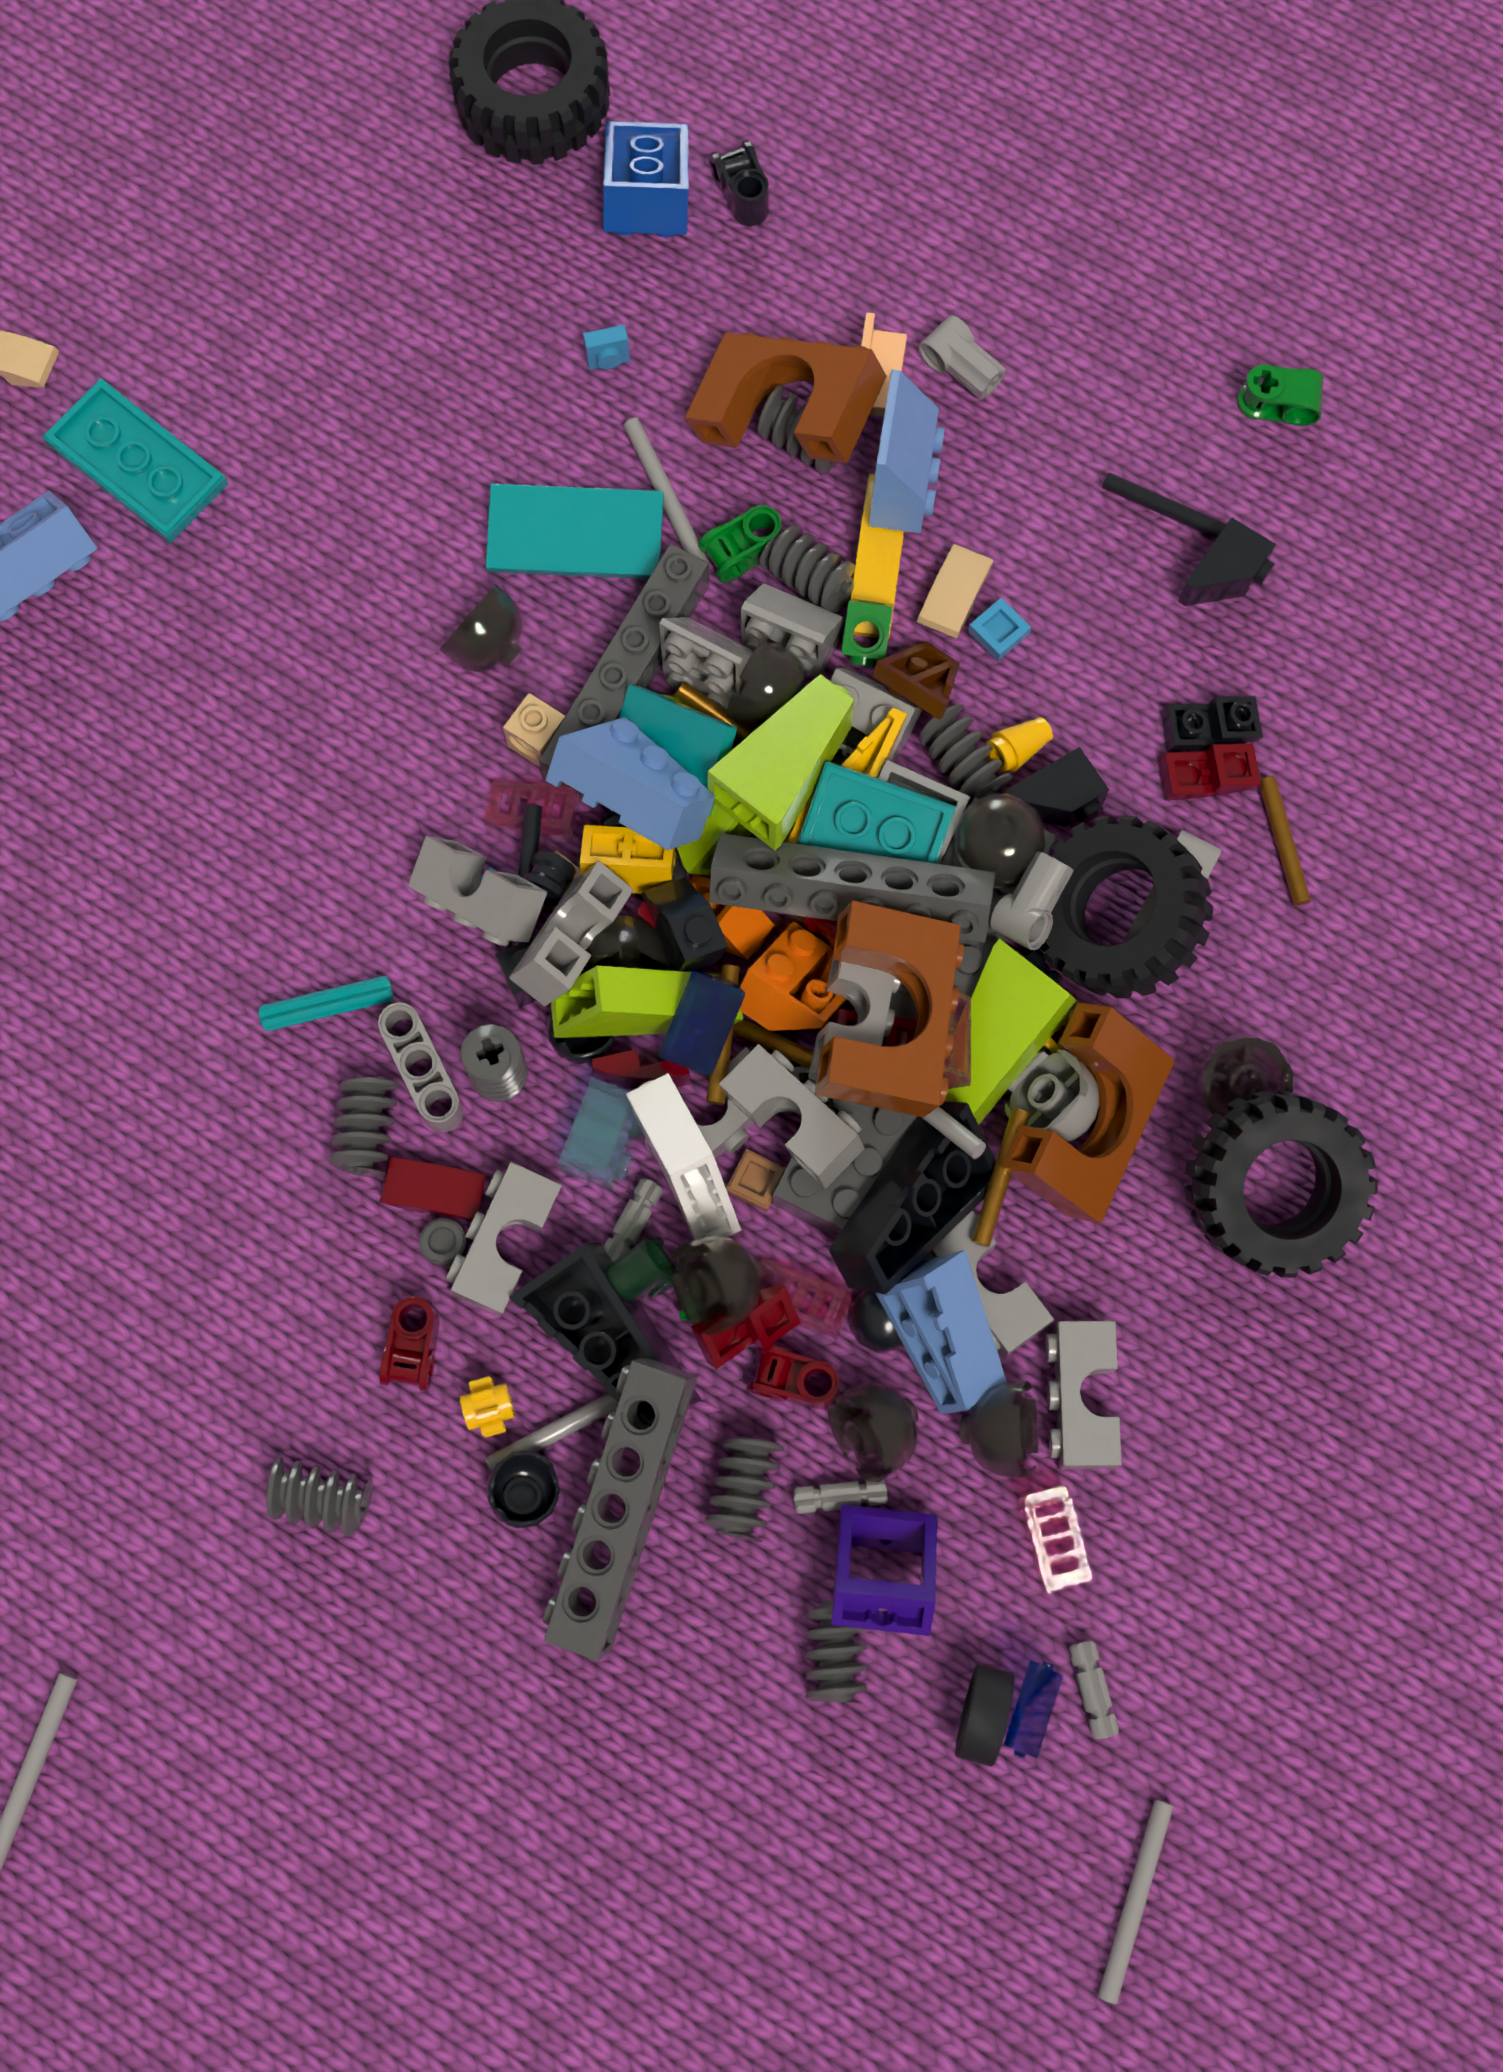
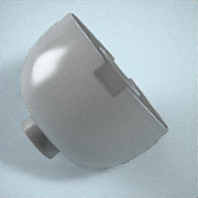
(1057, 1094)

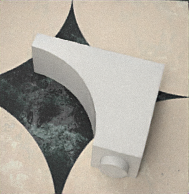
(684, 1158)

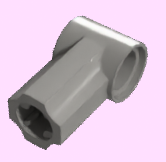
(954, 350)
(1027, 912)

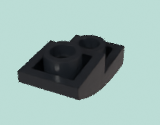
(1218, 722)

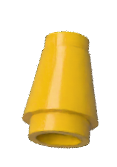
(1019, 743)

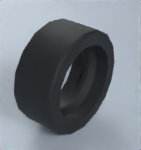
(985, 1715)

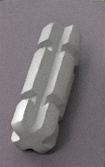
(633, 1218)
(832, 1496)
(1093, 1690)

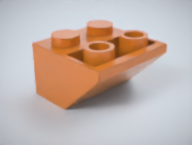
(790, 983)

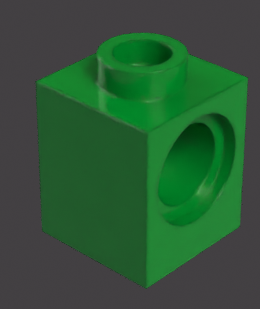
(862, 611)

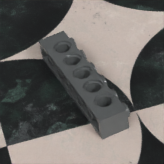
(636, 648)
(825, 880)
(568, 1621)

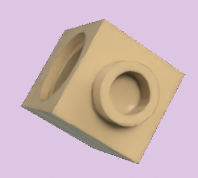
(532, 728)

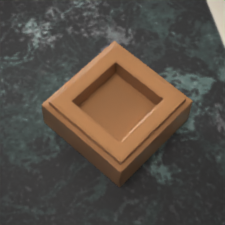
(755, 1180)

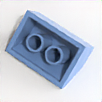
(906, 458)
(37, 548)

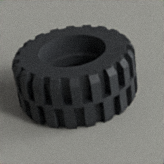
(519, 35)
(1166, 938)
(1329, 1215)

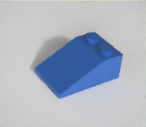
(645, 178)

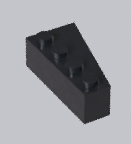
(912, 1204)
(594, 1321)

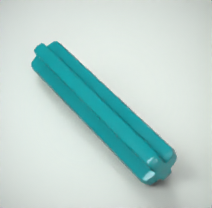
(325, 1003)

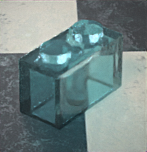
(601, 1136)

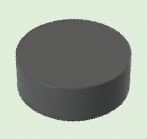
(442, 1241)

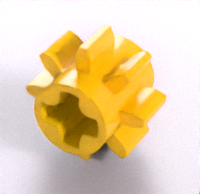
(487, 1406)

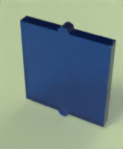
(1033, 1709)

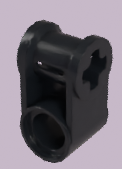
(739, 178)

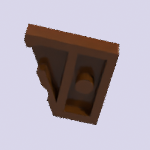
(920, 675)

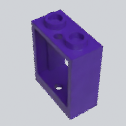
(858, 1600)

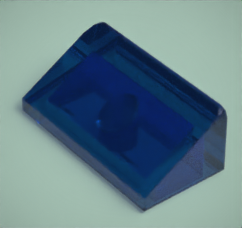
(702, 1022)

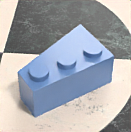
(635, 779)
(945, 1331)

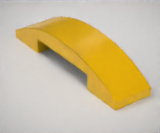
(875, 564)

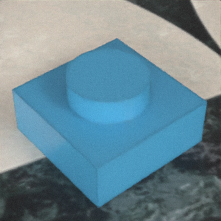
(606, 347)
(999, 629)

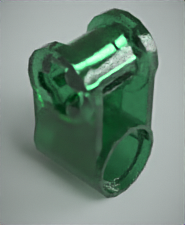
(643, 1271)

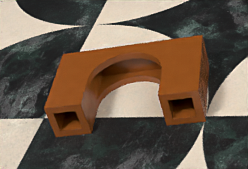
(753, 366)
(924, 959)
(1129, 1080)

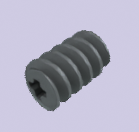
(779, 421)
(809, 568)
(960, 755)
(487, 1046)
(361, 1125)
(743, 1487)
(317, 1499)
(834, 1657)

